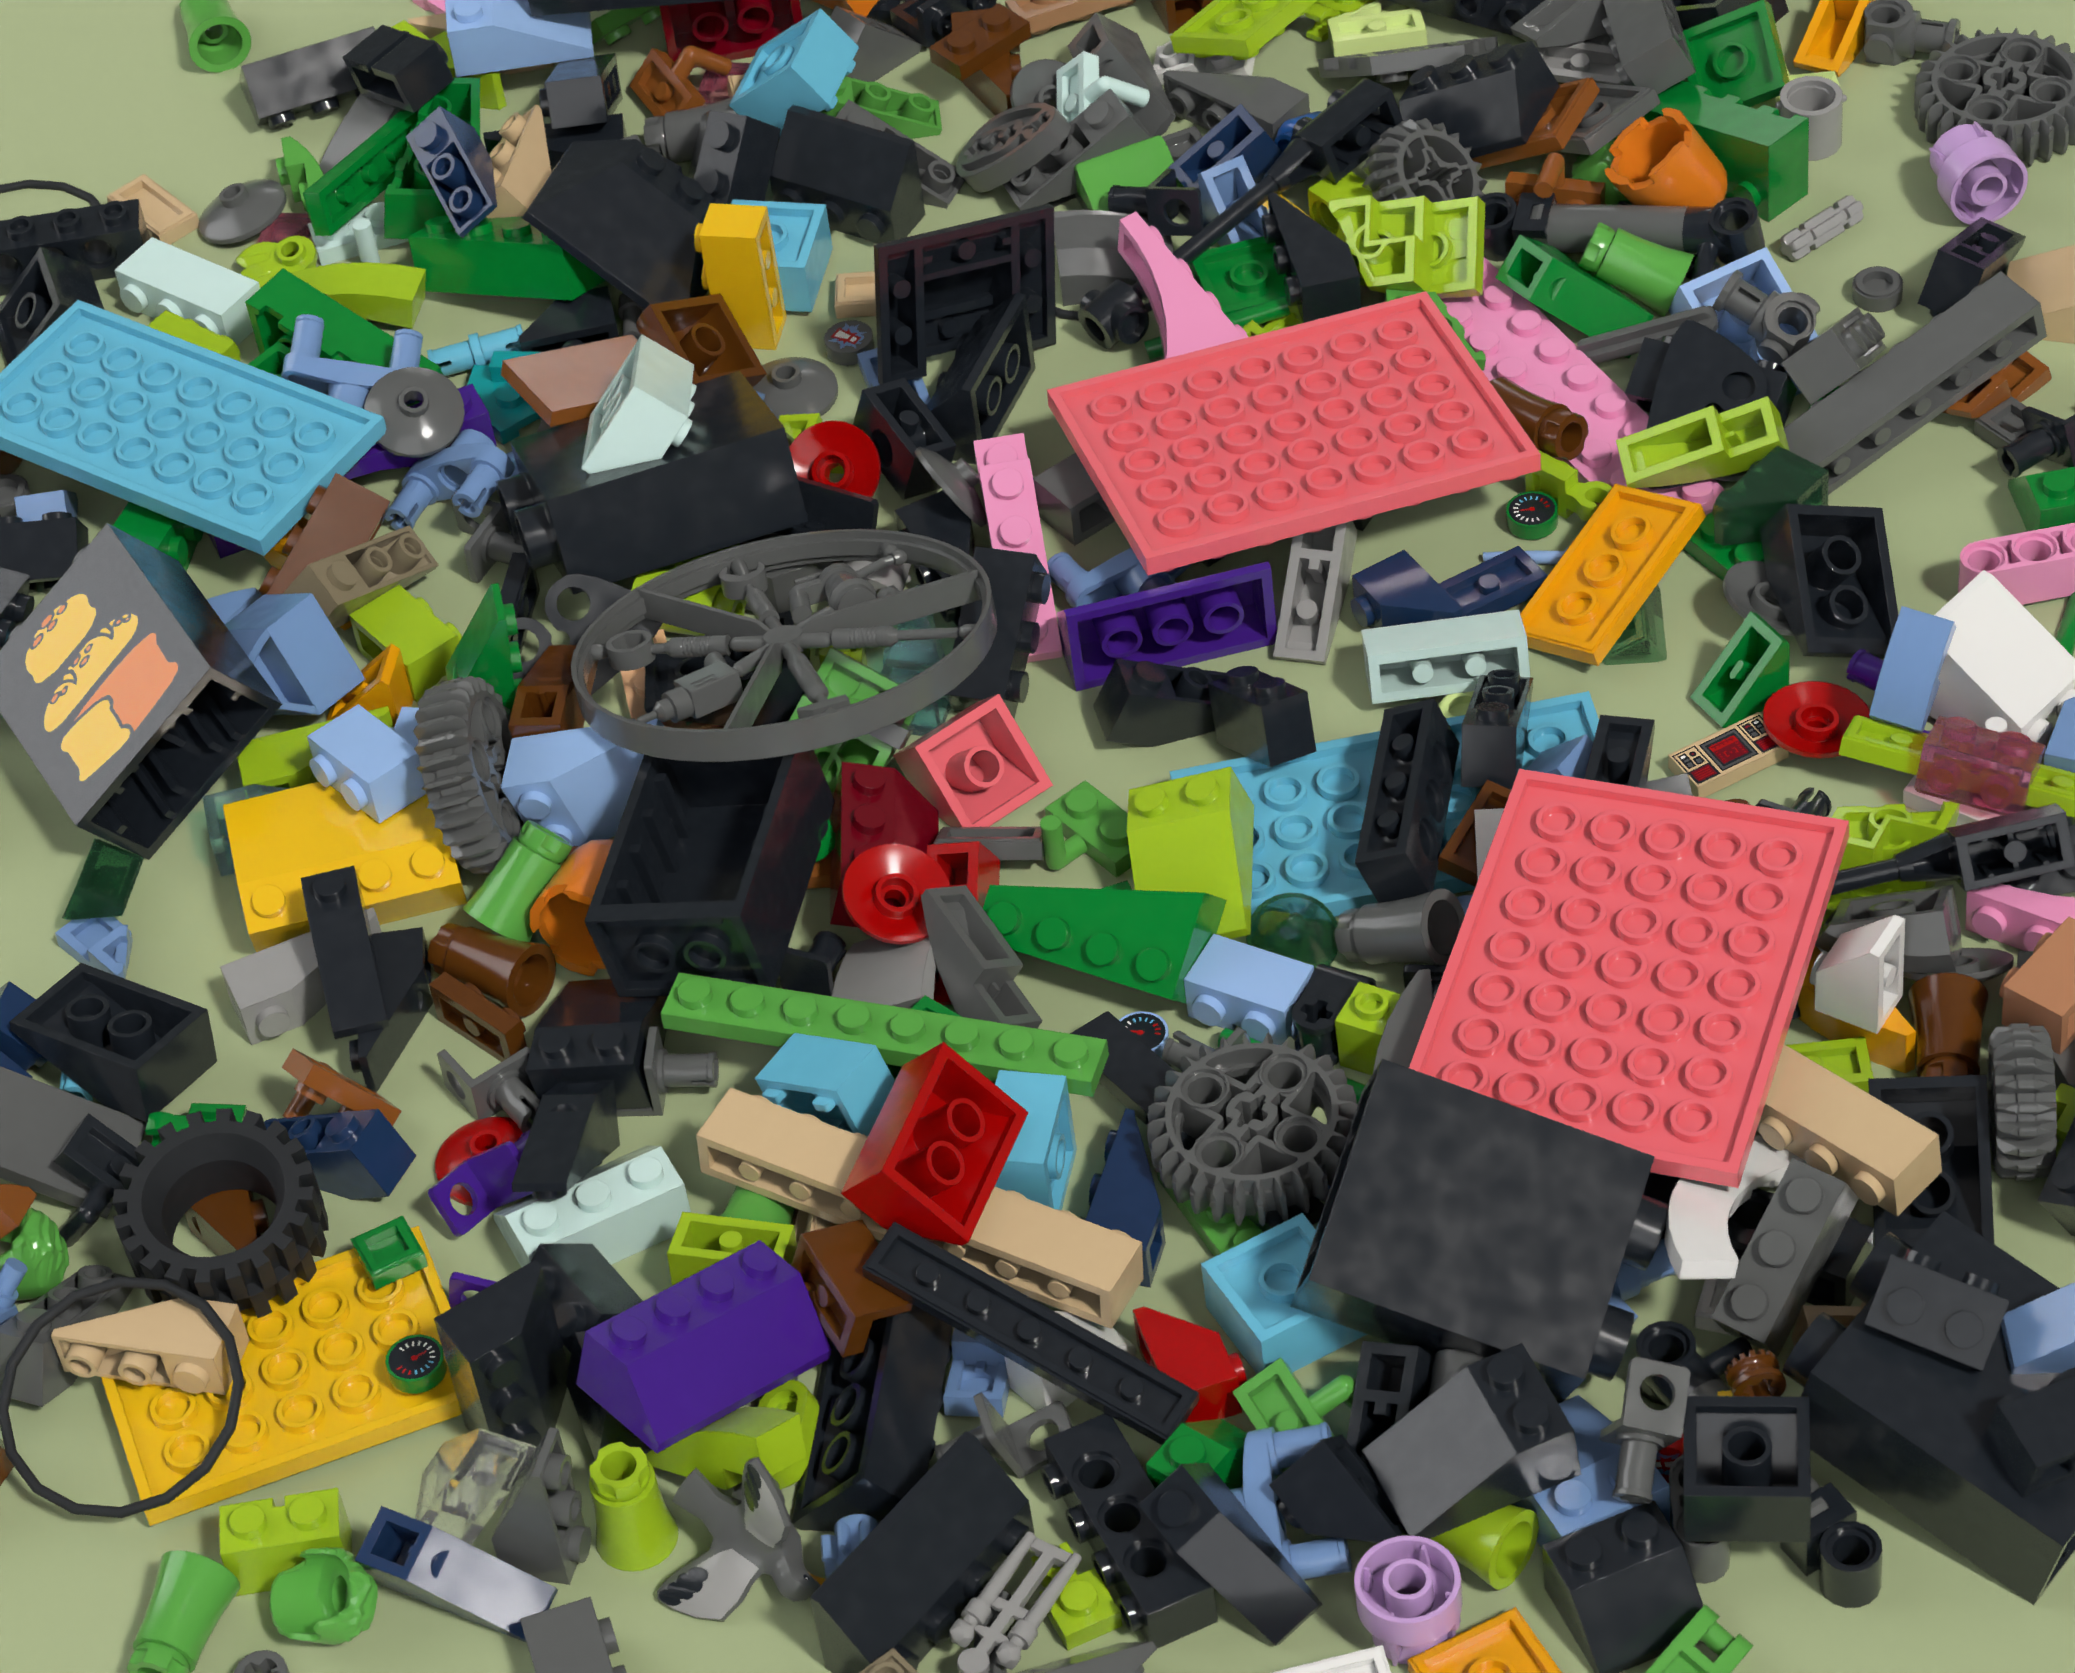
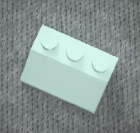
(641, 409)
(614, 1207)

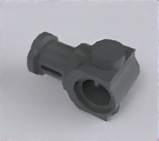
(1897, 32)
(1766, 312)

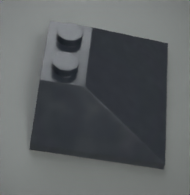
(625, 218)
(948, 278)

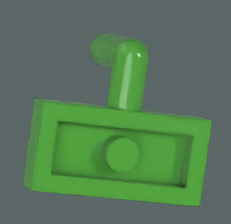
(1091, 827)
(1280, 1402)

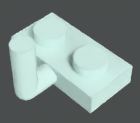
(1080, 86)
(358, 237)

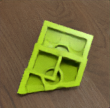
(1416, 243)
(1883, 832)

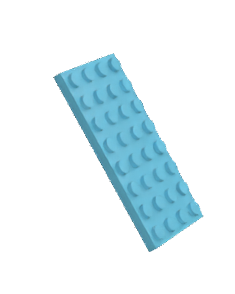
(177, 426)
(1316, 804)

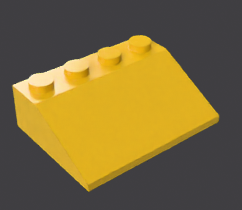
(315, 831)

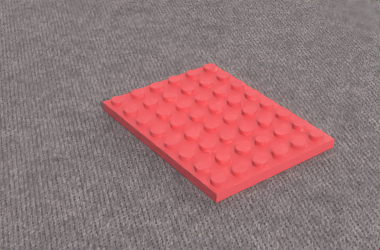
(1291, 432)
(1635, 965)

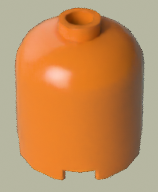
(1666, 164)
(564, 906)

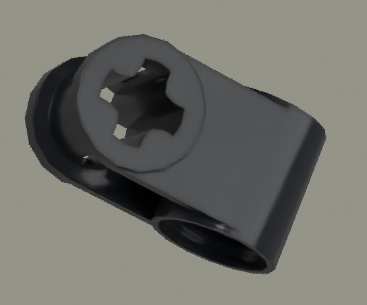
(1320, 1005)

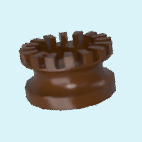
(1756, 1375)

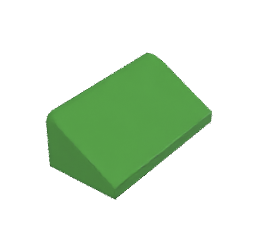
(1128, 166)

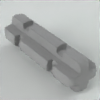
(1821, 228)

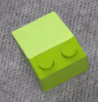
(1196, 839)

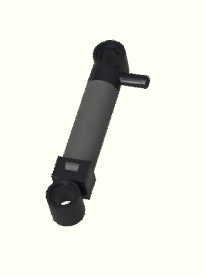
(1721, 231)
(1835, 1532)

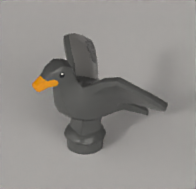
(749, 1540)

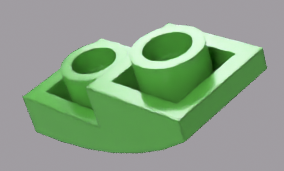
(297, 168)

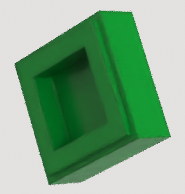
(389, 1252)

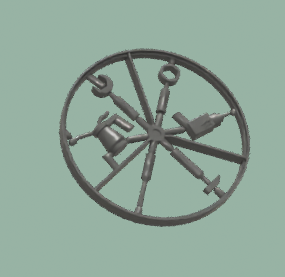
(852, 620)

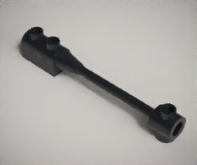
(1321, 146)
(1976, 853)

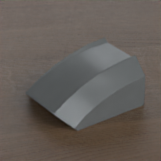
(1089, 252)
(1930, 925)

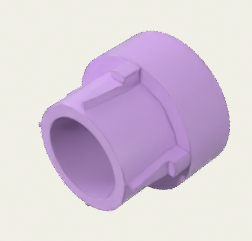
(1977, 173)
(1408, 1595)

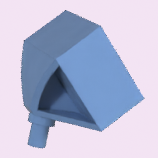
(296, 652)

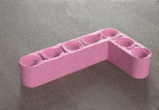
(2028, 564)

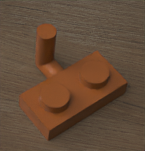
(665, 84)
(1553, 180)
(320, 1081)

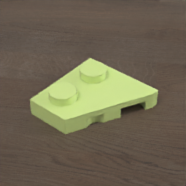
(1376, 29)

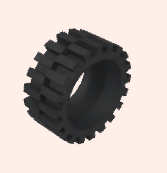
(213, 1160)

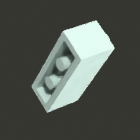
(176, 281)
(1442, 655)

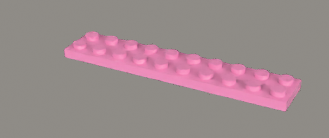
(1543, 360)

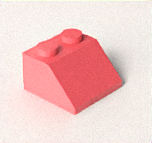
(975, 766)

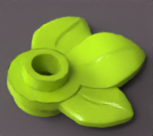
(268, 258)

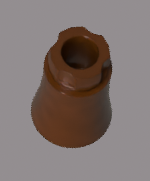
(1546, 422)
(502, 968)
(1948, 1023)

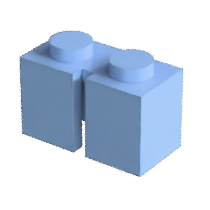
(366, 763)
(1246, 989)

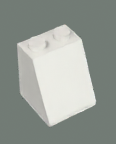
(2002, 663)

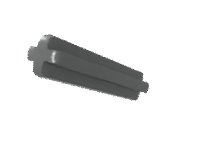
(1629, 339)

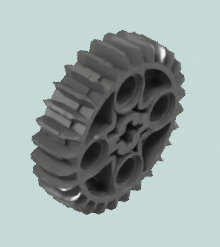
(2007, 85)
(462, 766)
(1250, 1118)

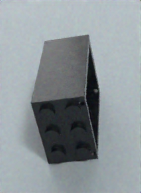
(708, 871)

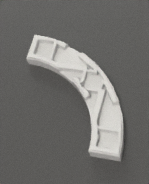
(1700, 1211)

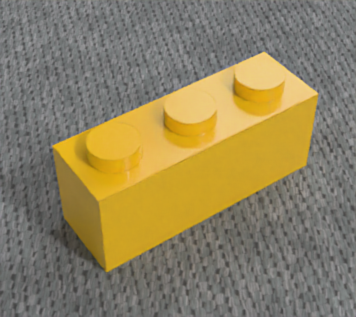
(743, 269)

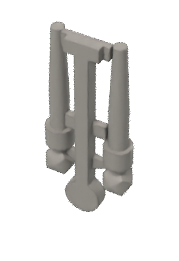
(1025, 1629)

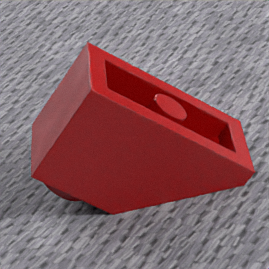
(1193, 1358)

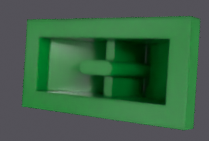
(1745, 673)

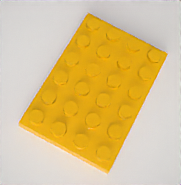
(308, 1391)

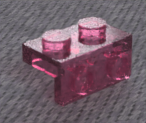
(1978, 765)

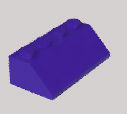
(1171, 624)
(703, 1347)

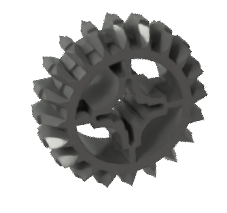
(1421, 162)
(2022, 1102)

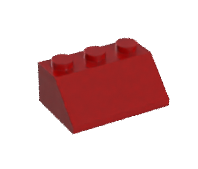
(935, 1148)

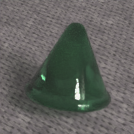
(1295, 928)

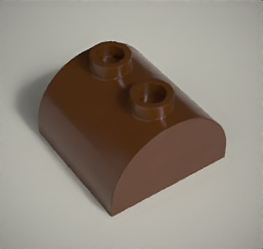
(703, 334)

